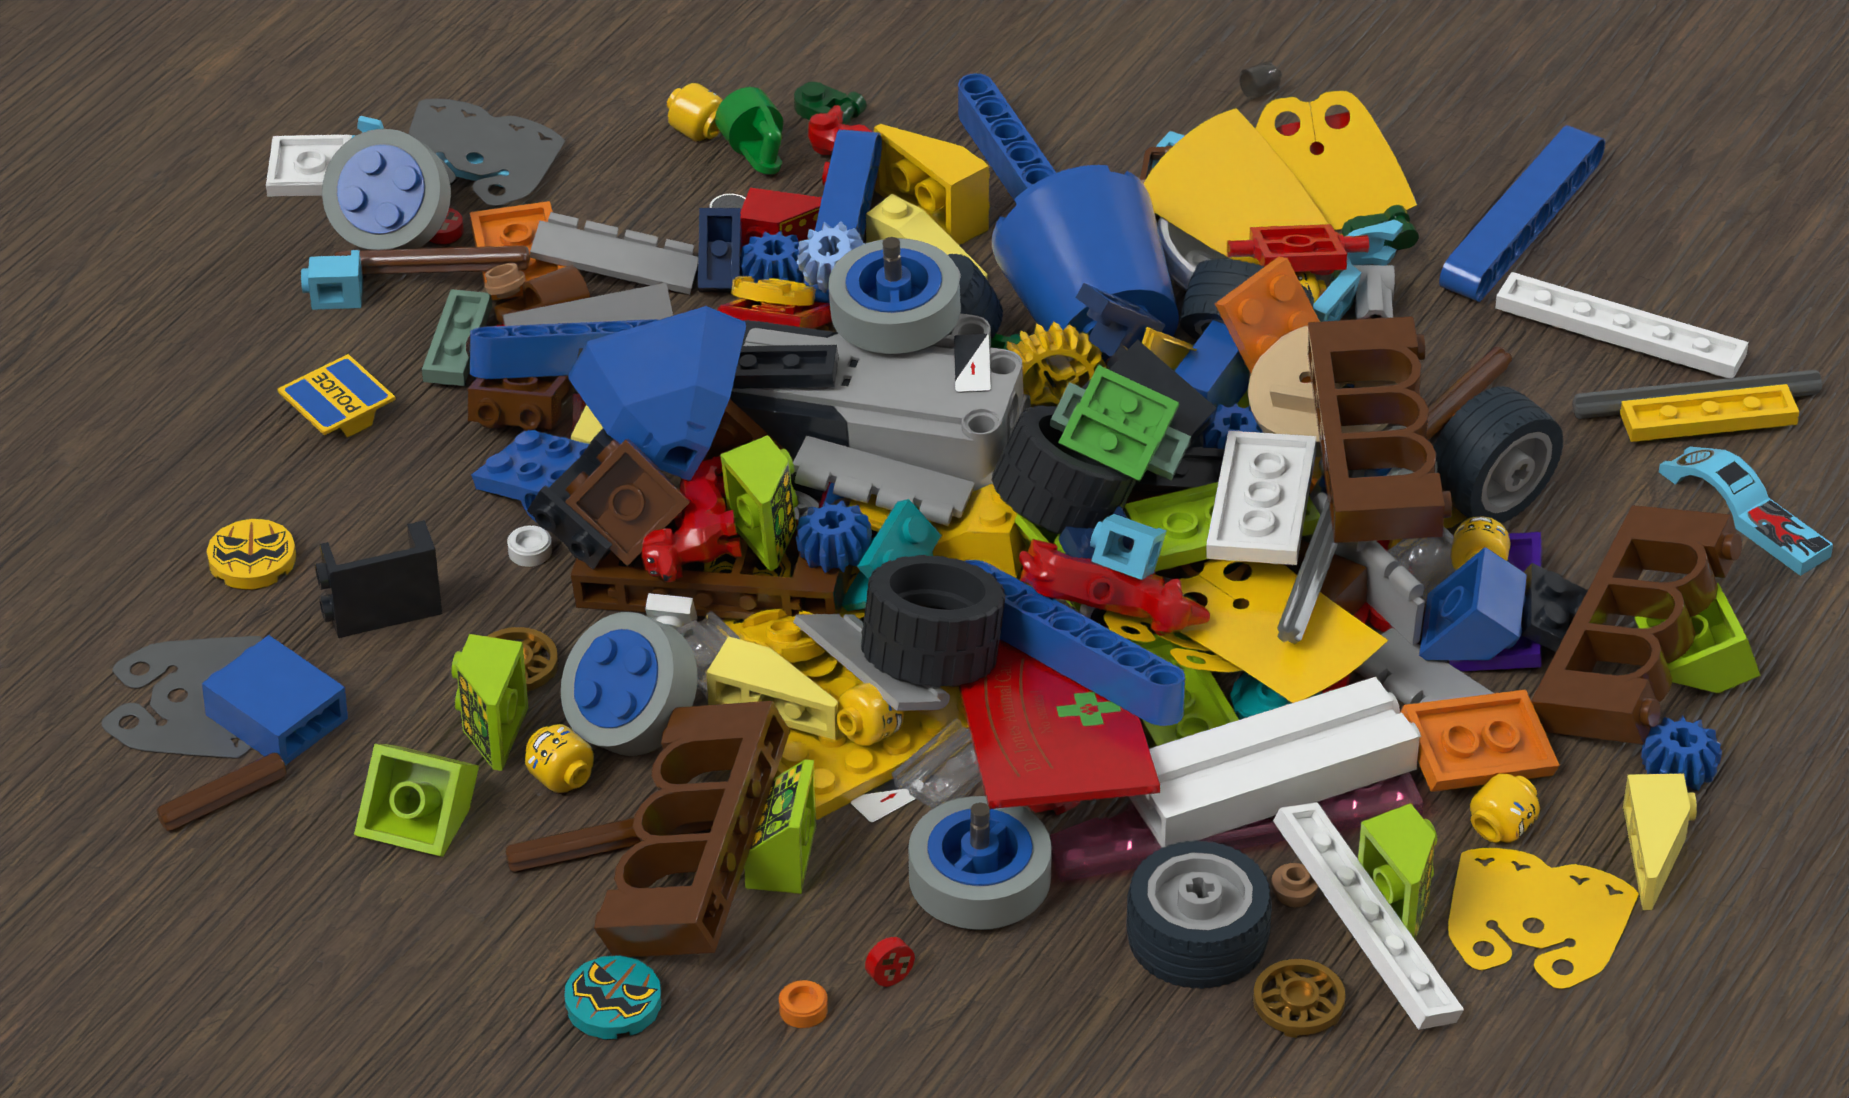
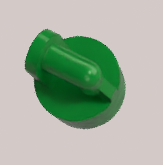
(752, 127)

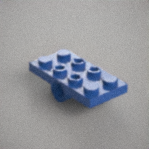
(527, 466)

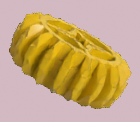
(1074, 361)

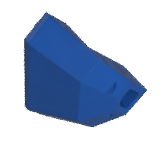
(663, 384)

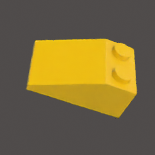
(937, 178)
(983, 533)

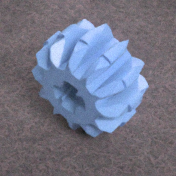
(823, 251)

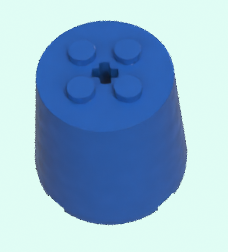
(1088, 231)

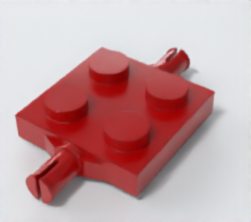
(1306, 247)

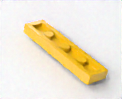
(1709, 412)

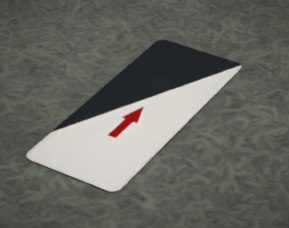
(972, 363)
(882, 801)

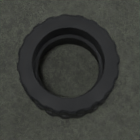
(1053, 482)
(932, 620)

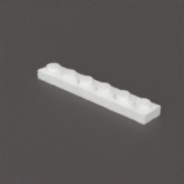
(1622, 325)
(1368, 916)

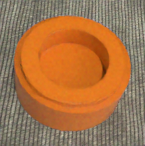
(803, 1004)

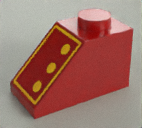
(778, 212)

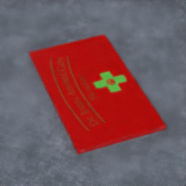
(1051, 737)

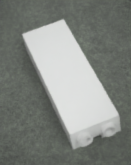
(1277, 761)

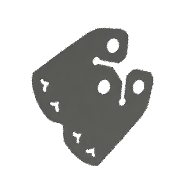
(493, 138)
(188, 726)

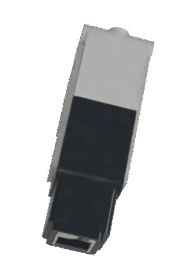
(894, 403)

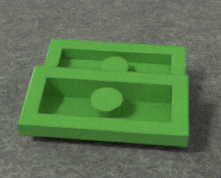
(1119, 423)

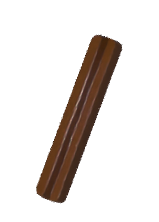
(221, 791)

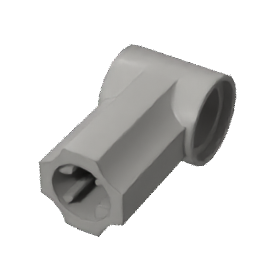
(1375, 292)

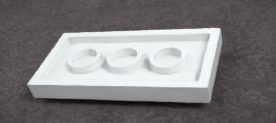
(1261, 498)

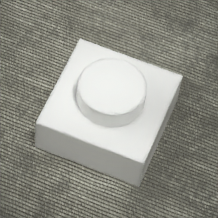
(670, 610)

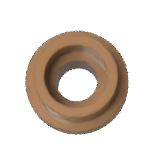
(504, 280)
(1293, 885)

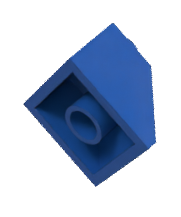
(1474, 610)

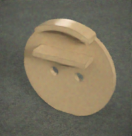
(1279, 397)

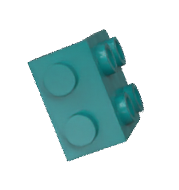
(901, 535)

